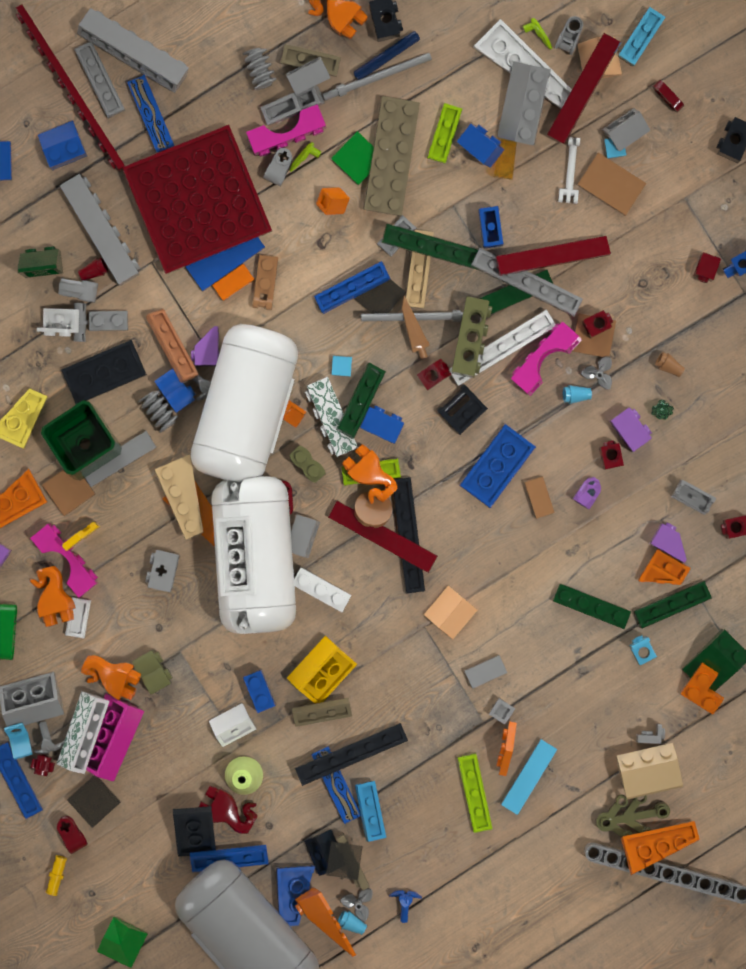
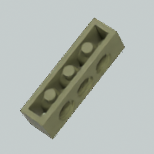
(472, 307)

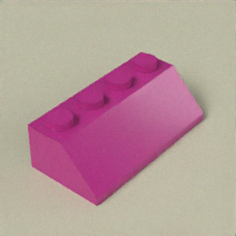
(114, 738)

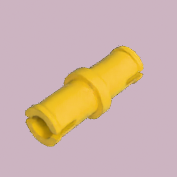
(56, 875)

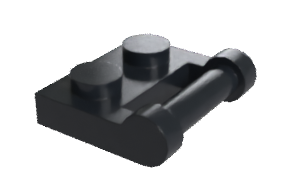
(466, 414)

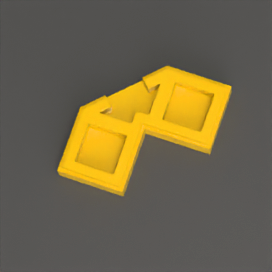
(75, 539)

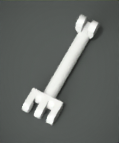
(568, 191)

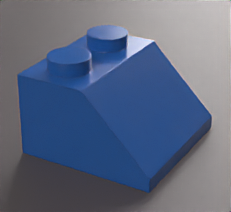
(62, 145)

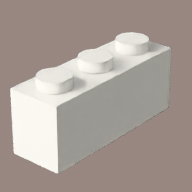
(321, 589)

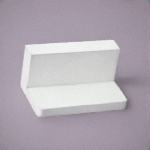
(232, 725)

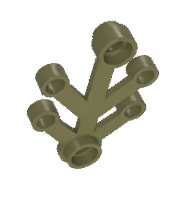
(630, 816)

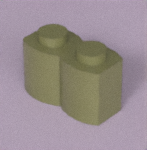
(303, 459)
(152, 671)

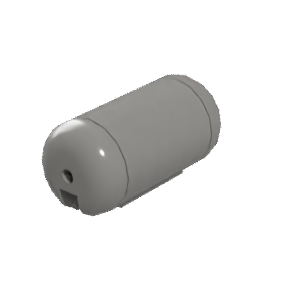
(239, 923)

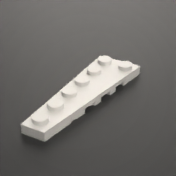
(504, 47)

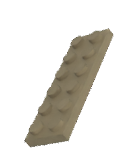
(391, 156)

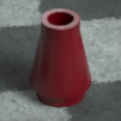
(94, 269)

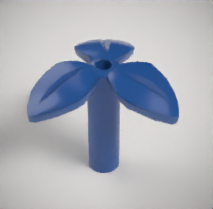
(405, 900)

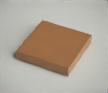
(598, 345)
(68, 492)

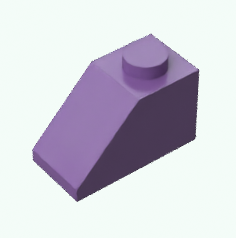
(207, 349)
(669, 541)

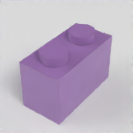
(631, 429)

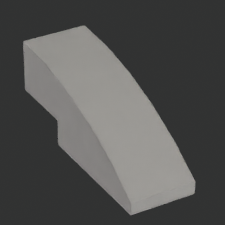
(291, 105)

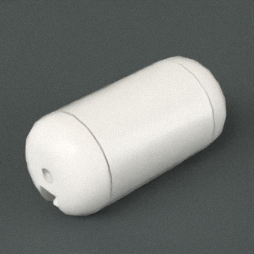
(245, 403)
(253, 555)

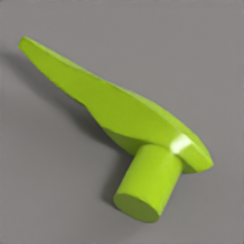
(539, 31)
(309, 149)

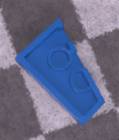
(290, 885)

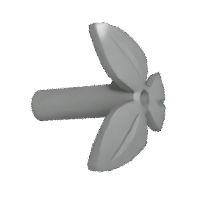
(591, 372)
(204, 386)
(47, 744)
(361, 911)

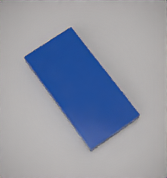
(217, 266)
(497, 466)

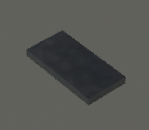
(104, 372)

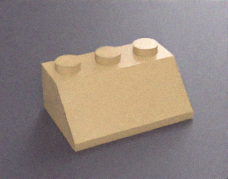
(649, 771)

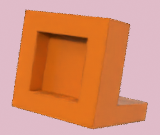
(332, 201)
(293, 414)

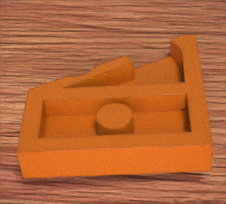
(664, 569)

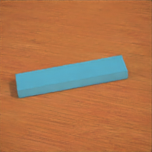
(529, 776)

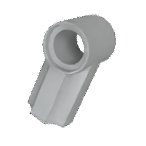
(82, 290)

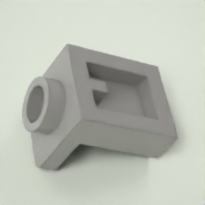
(648, 737)

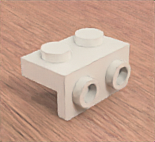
(60, 320)

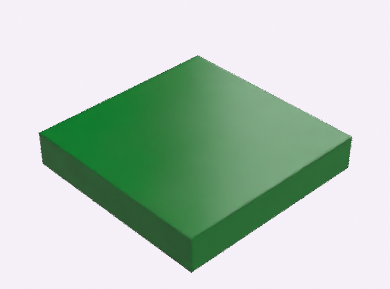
(355, 158)

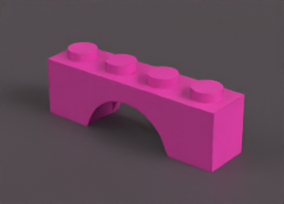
(309, 123)
(561, 340)
(80, 578)

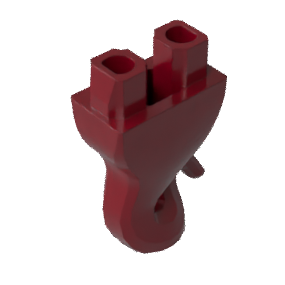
(226, 811)

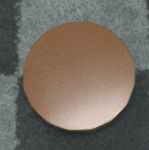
(372, 514)

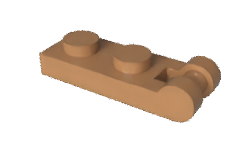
(265, 281)

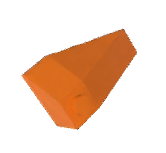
(318, 911)

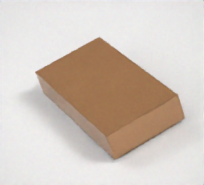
(539, 497)

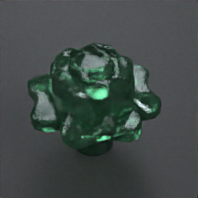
(662, 410)

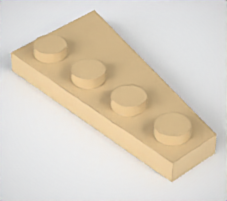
(180, 490)

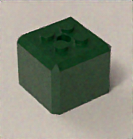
(67, 432)

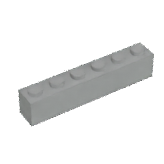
(132, 50)
(99, 229)

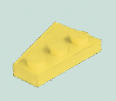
(21, 419)

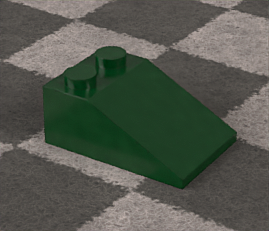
(40, 263)
(720, 654)

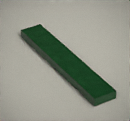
(429, 246)

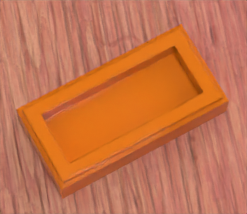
(233, 282)

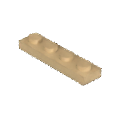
(418, 277)

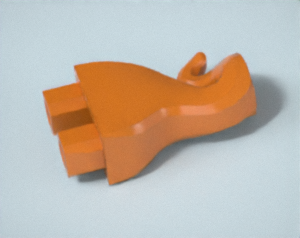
(340, 15)
(369, 472)
(53, 598)
(113, 676)

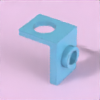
(638, 643)
(19, 741)

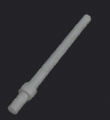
(342, 89)
(455, 316)

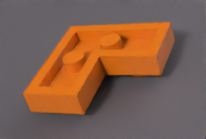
(698, 689)
(506, 748)

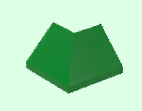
(122, 942)

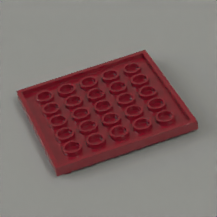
(197, 199)

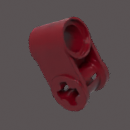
(72, 838)

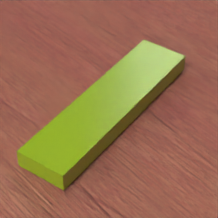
(475, 793)

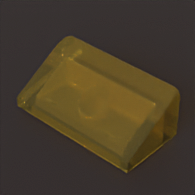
(505, 163)

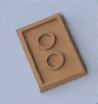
(611, 184)

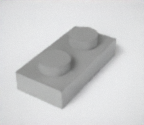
(108, 320)

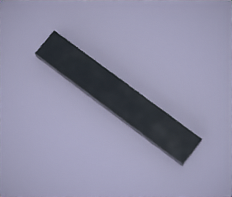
(408, 528)
(351, 754)

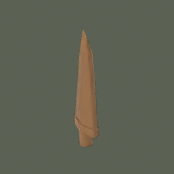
(416, 336)

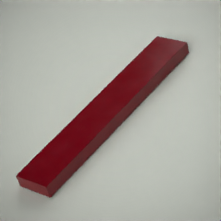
(584, 88)
(552, 255)
(385, 538)

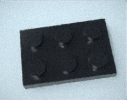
(194, 830)

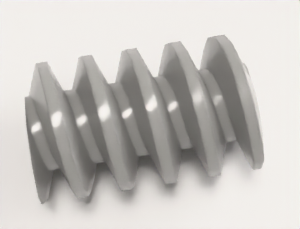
(259, 67)
(158, 410)

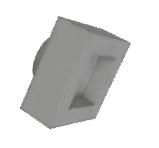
(501, 711)

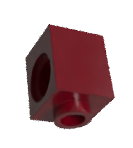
(707, 267)
(589, 323)
(428, 377)
(617, 462)
(726, 530)

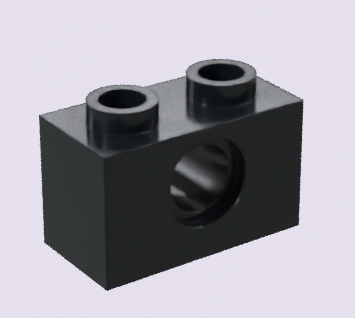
(383, 30)
(726, 148)

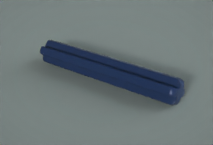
(386, 55)

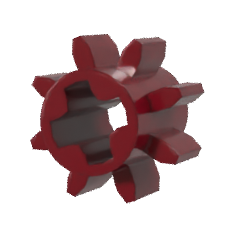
(42, 765)

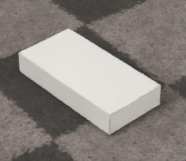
(78, 626)

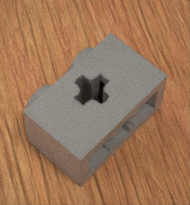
(170, 563)

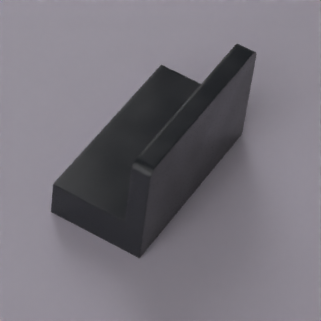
(319, 850)

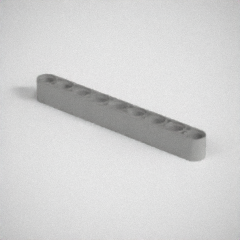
(675, 878)

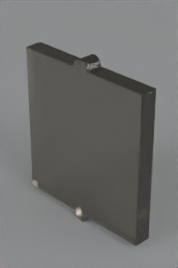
(344, 860)

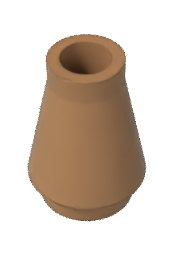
(668, 364)

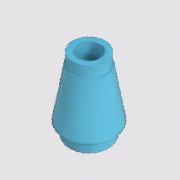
(576, 394)
(351, 923)

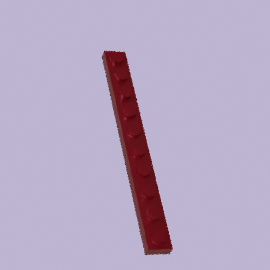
(65, 81)

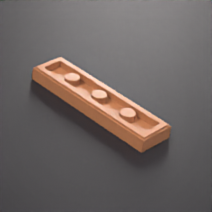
(172, 345)

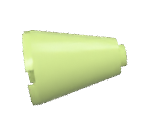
(244, 767)

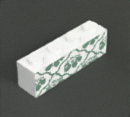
(330, 413)
(82, 732)

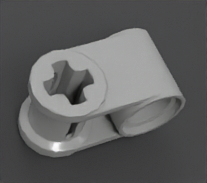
(569, 36)
(277, 170)

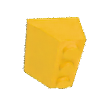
(321, 671)

